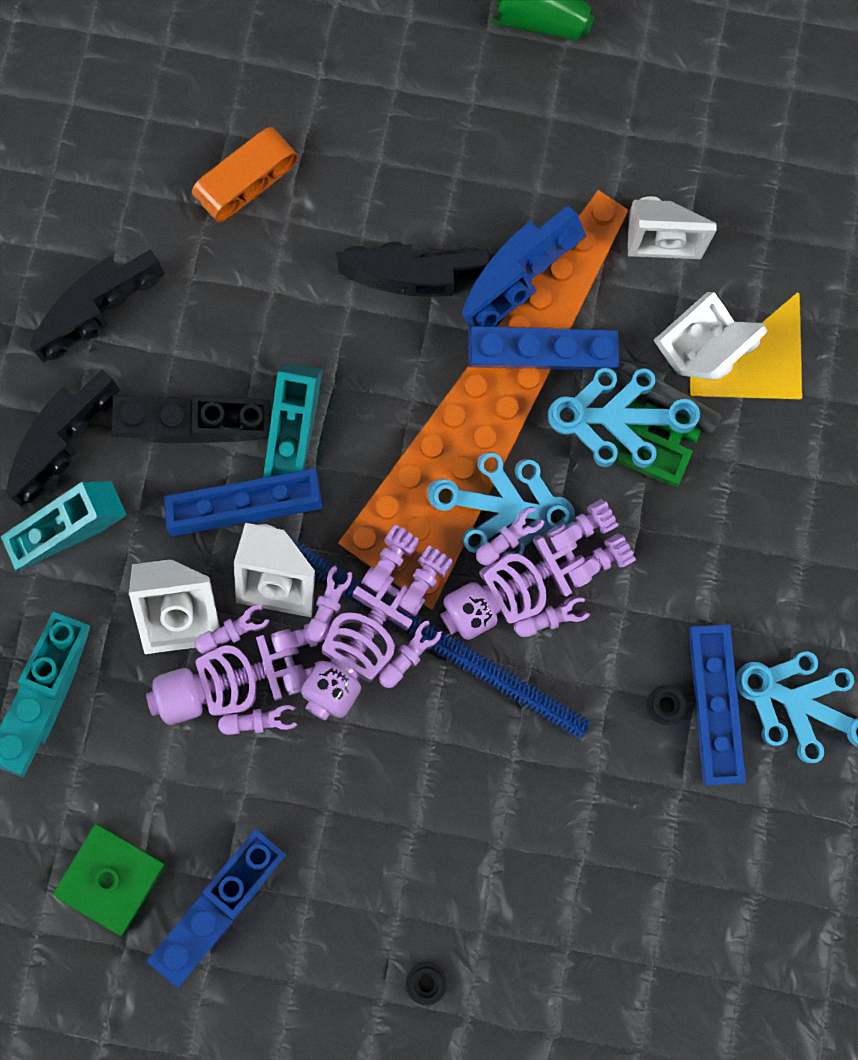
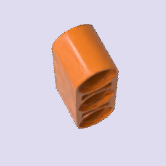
(244, 174)

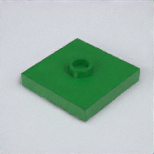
(109, 879)

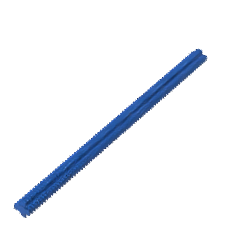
(466, 658)

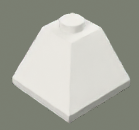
(667, 230)
(273, 572)
(171, 605)

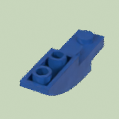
(509, 273)
(216, 908)

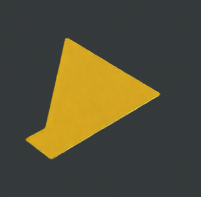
(770, 369)

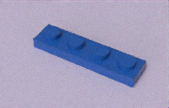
(542, 348)
(242, 502)
(716, 705)

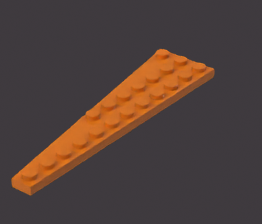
(478, 417)

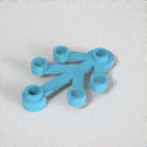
(616, 417)
(507, 505)
(796, 701)

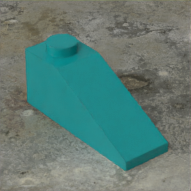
(292, 418)
(64, 523)

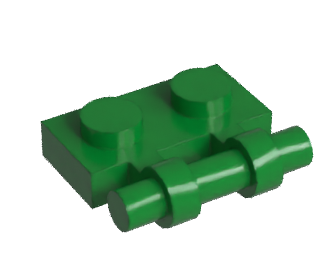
(670, 457)

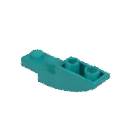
(41, 692)

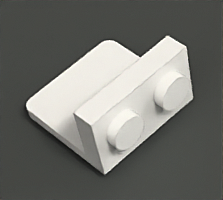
(707, 340)

